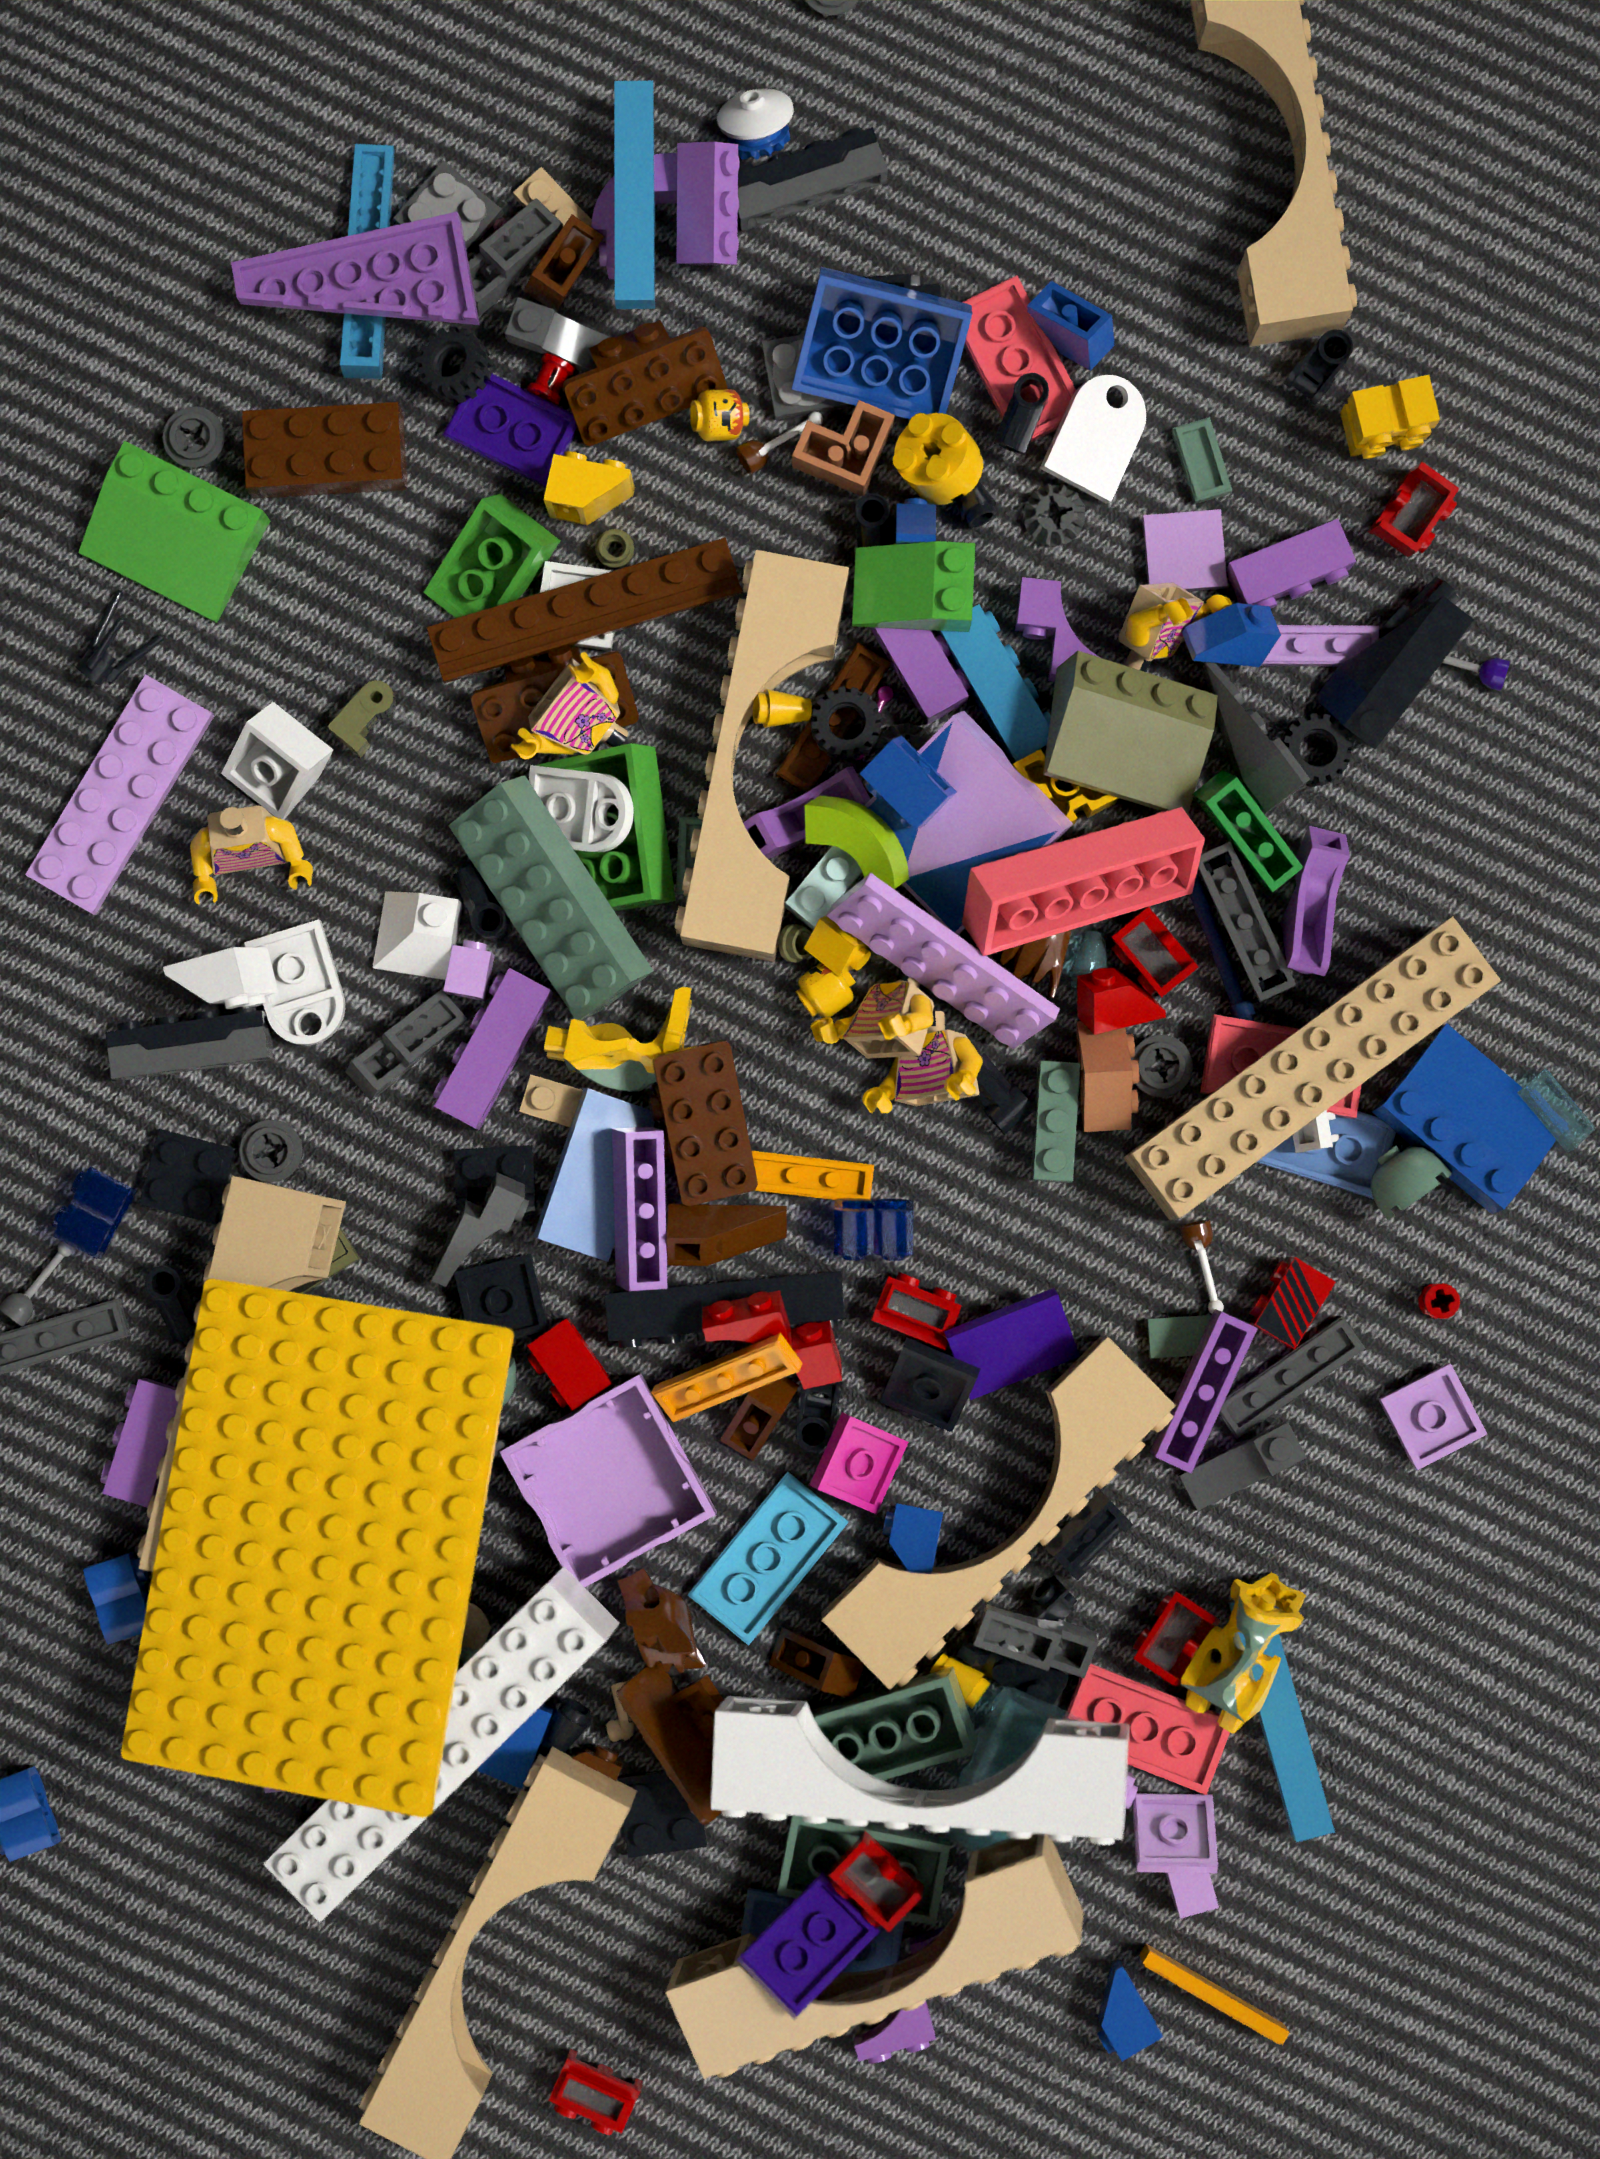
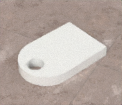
(1096, 439)
(581, 804)
(304, 982)

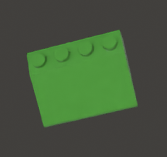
(172, 532)
(640, 867)

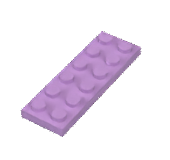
(120, 795)
(942, 961)

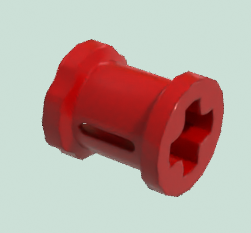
(551, 365)
(1448, 1308)

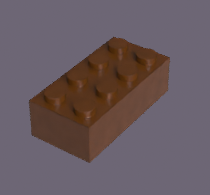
(324, 450)

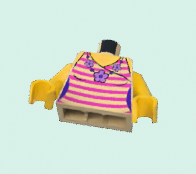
(1158, 618)
(574, 713)
(244, 841)
(887, 1023)
(940, 1074)

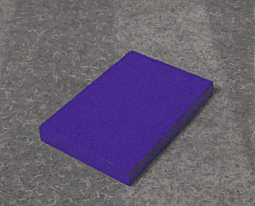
(513, 428)
(1014, 1342)
(807, 1946)

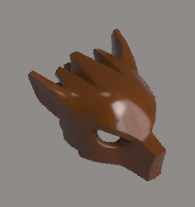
(1039, 959)
(662, 1632)

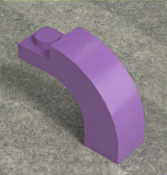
(603, 215)
(784, 826)

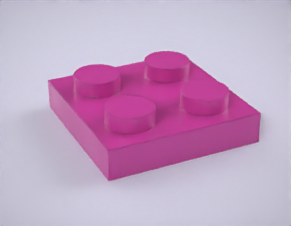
(858, 1463)

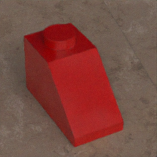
(1113, 1001)

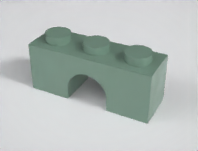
(1055, 1121)

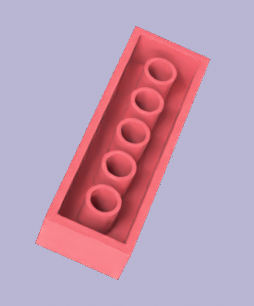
(1082, 880)

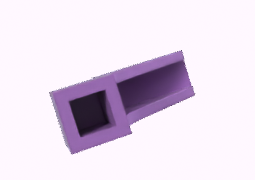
(1311, 910)

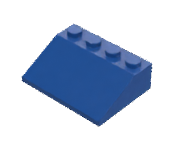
(881, 345)
(1469, 1118)

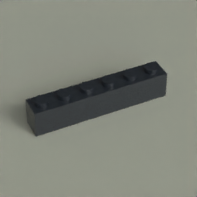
(679, 1309)

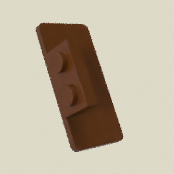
(641, 380)
(506, 705)
(703, 1122)
(678, 1730)

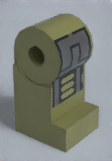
(361, 714)

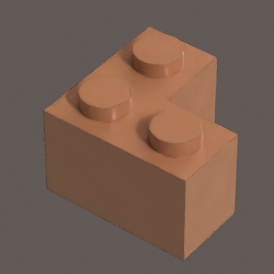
(846, 458)
(1107, 1079)

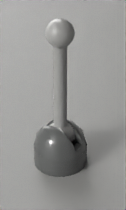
(19, 1305)

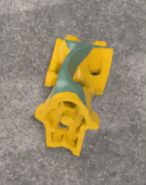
(611, 1054)
(1232, 1680)

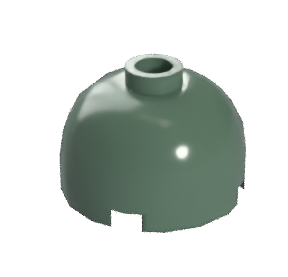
(1405, 1177)

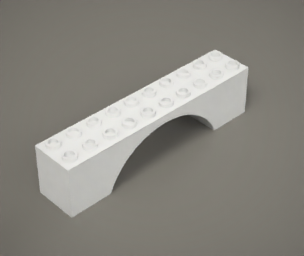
(489, 1702)
(781, 1764)

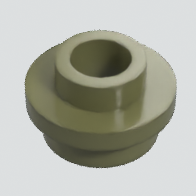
(611, 537)
(792, 942)

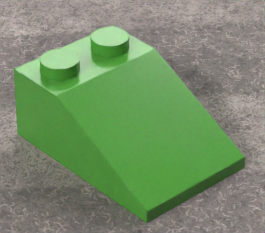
(491, 559)
(914, 586)

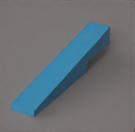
(634, 194)
(369, 210)
(1291, 1751)

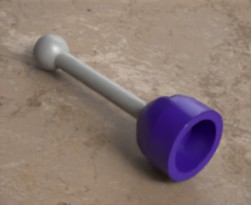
(1491, 672)

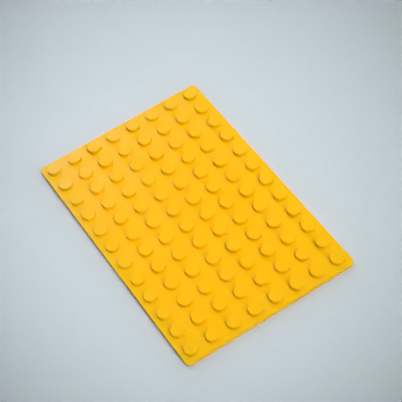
(318, 1546)

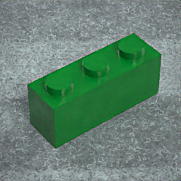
(1248, 830)

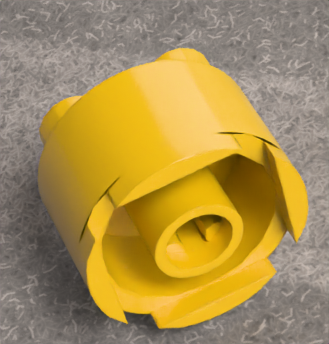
(938, 458)

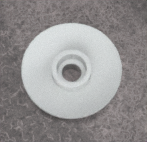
(755, 114)

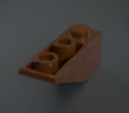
(717, 1232)

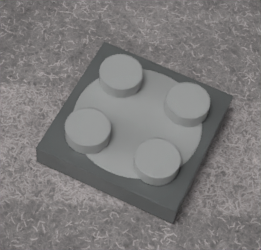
(448, 193)
(781, 364)

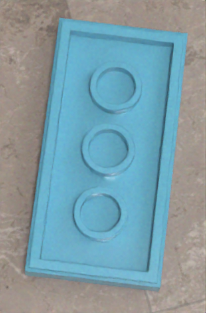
(768, 1558)

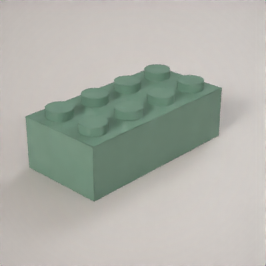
(901, 1727)
(818, 1846)

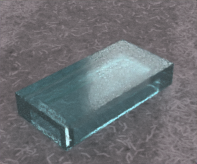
(1556, 1110)

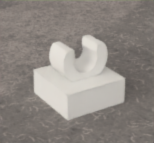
(1315, 1134)

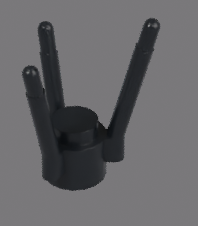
(96, 661)

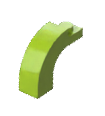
(860, 834)

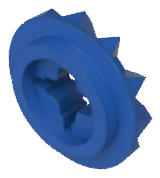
(762, 146)

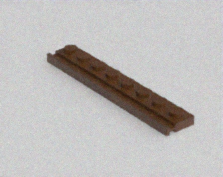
(584, 610)

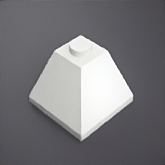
(417, 934)

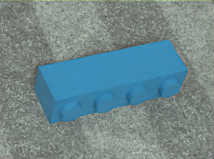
(998, 687)

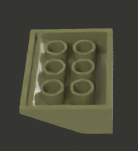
(1128, 732)

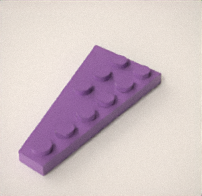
(387, 272)

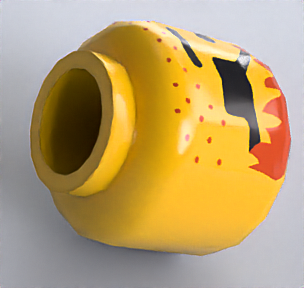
(719, 415)
(824, 991)

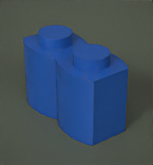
(118, 1596)
(25, 1815)

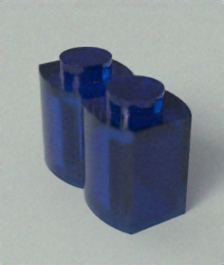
(94, 1212)
(874, 1228)

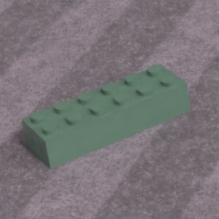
(550, 897)

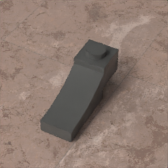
(510, 251)
(551, 333)
(405, 1044)
(474, 1223)
(1242, 1465)
(1036, 1640)

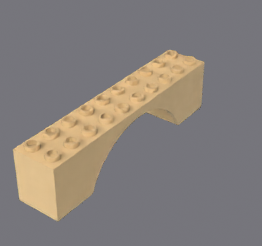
(1296, 273)
(784, 627)
(1312, 1069)
(264, 1240)
(1099, 1418)
(1010, 1917)
(435, 2070)

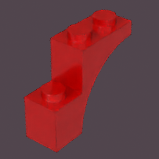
(765, 1316)

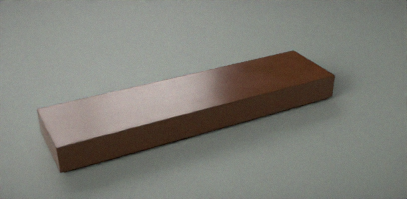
(805, 760)

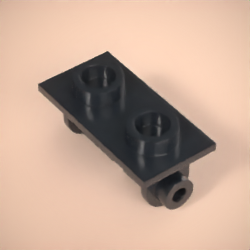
(1048, 1602)

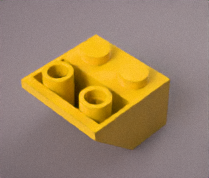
(585, 489)

